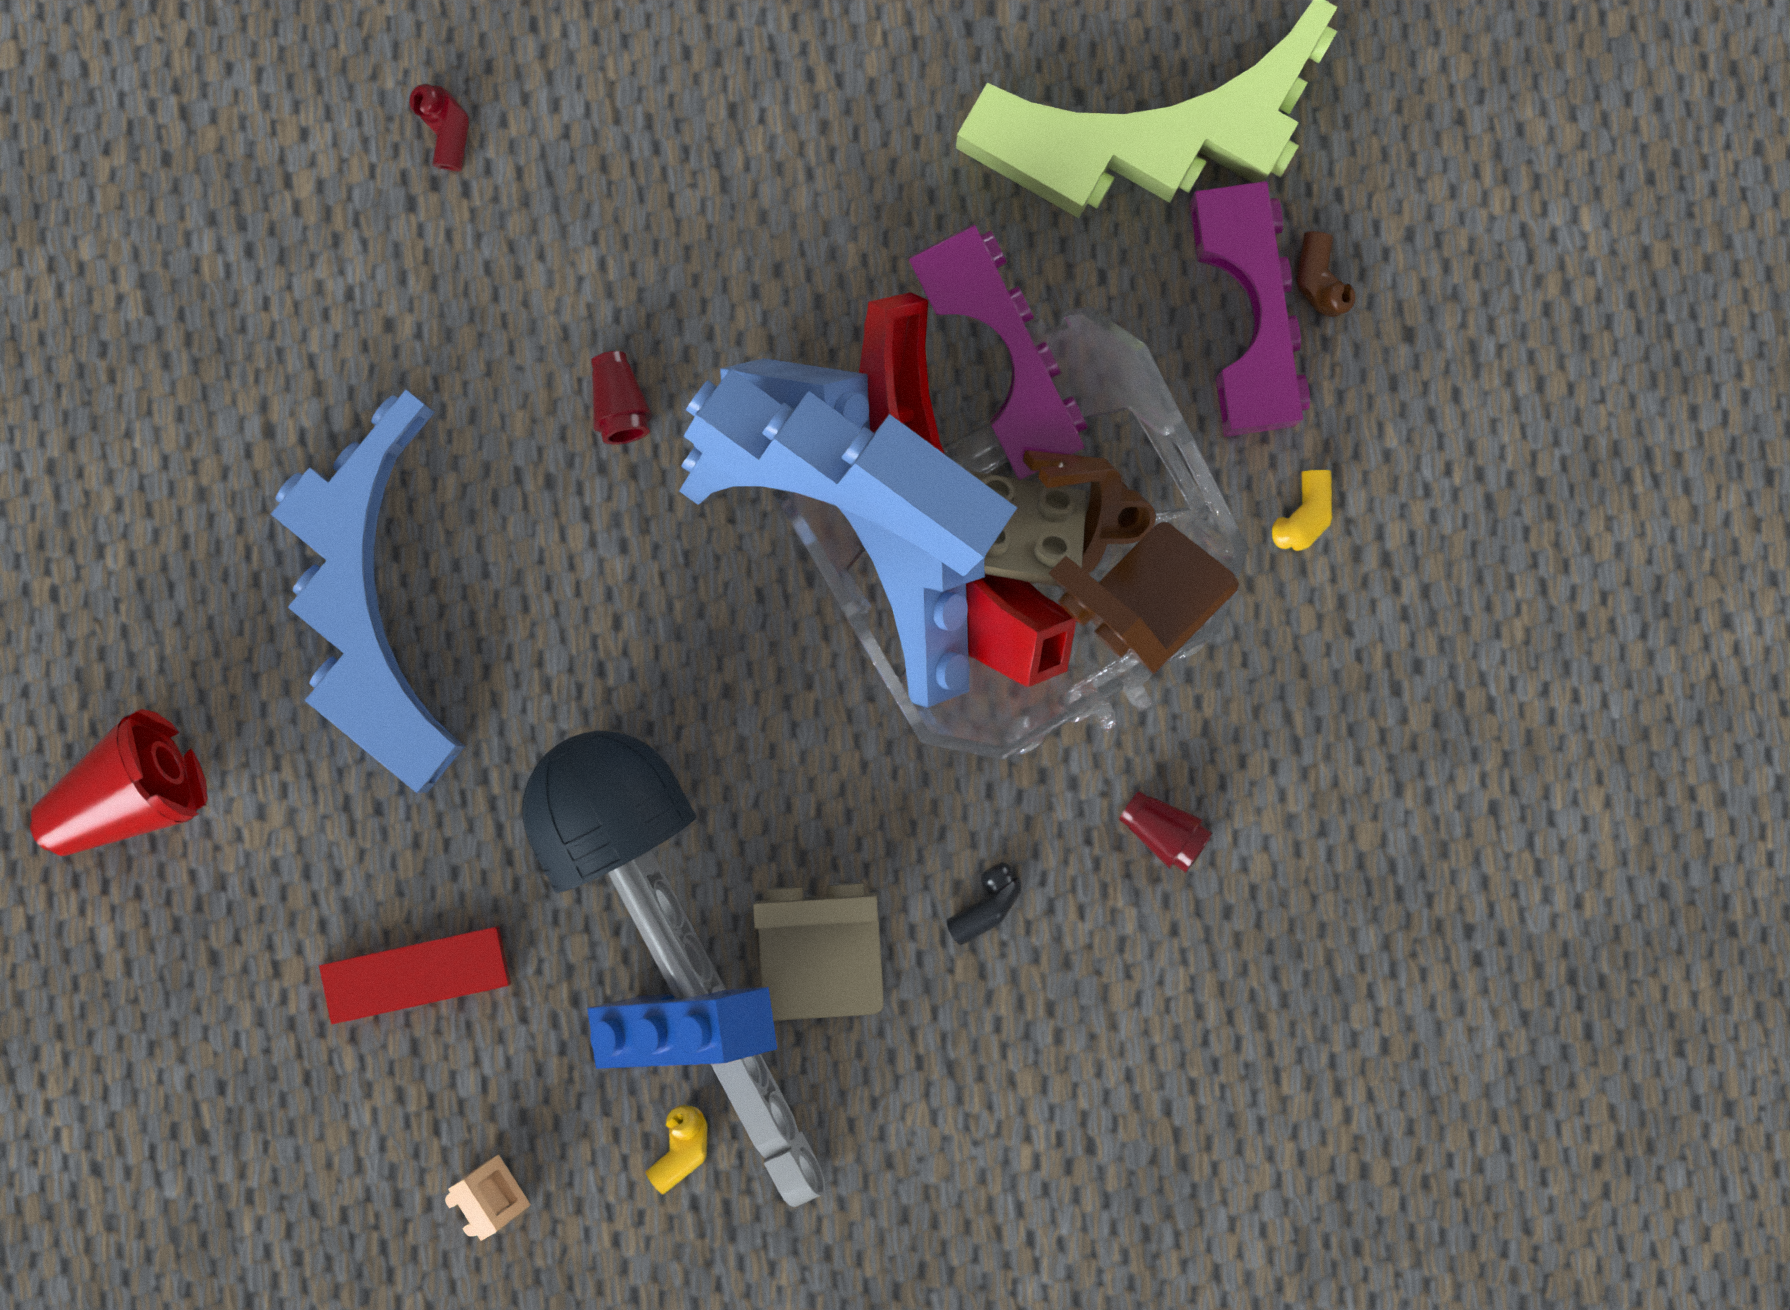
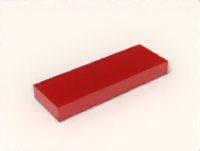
(415, 975)

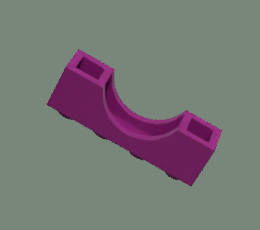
(1237, 234)
(964, 280)

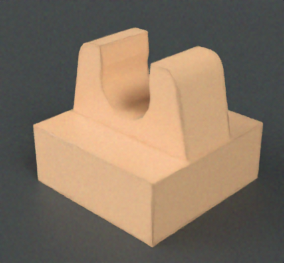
(488, 1198)

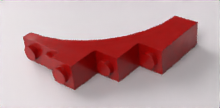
(1007, 618)

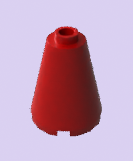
(121, 789)

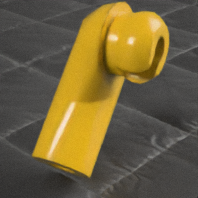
(1311, 517)
(686, 1148)

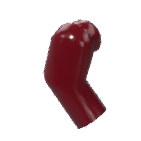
(446, 120)

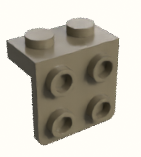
(1039, 531)
(820, 952)

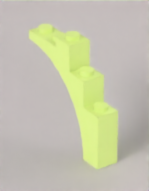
(1236, 125)

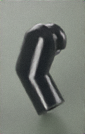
(989, 911)

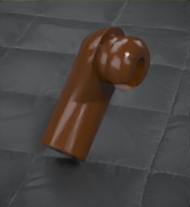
(1317, 282)

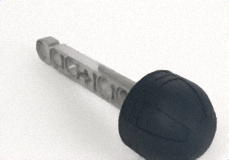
(600, 810)

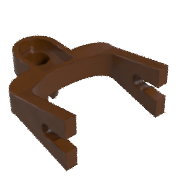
(1113, 510)

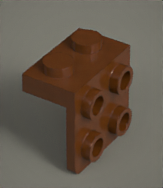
(1149, 597)

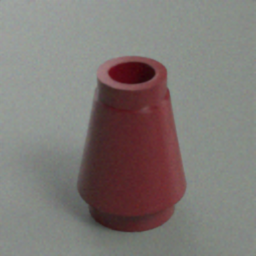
(617, 400)
(1166, 830)

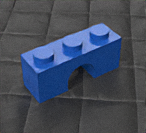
(682, 1030)

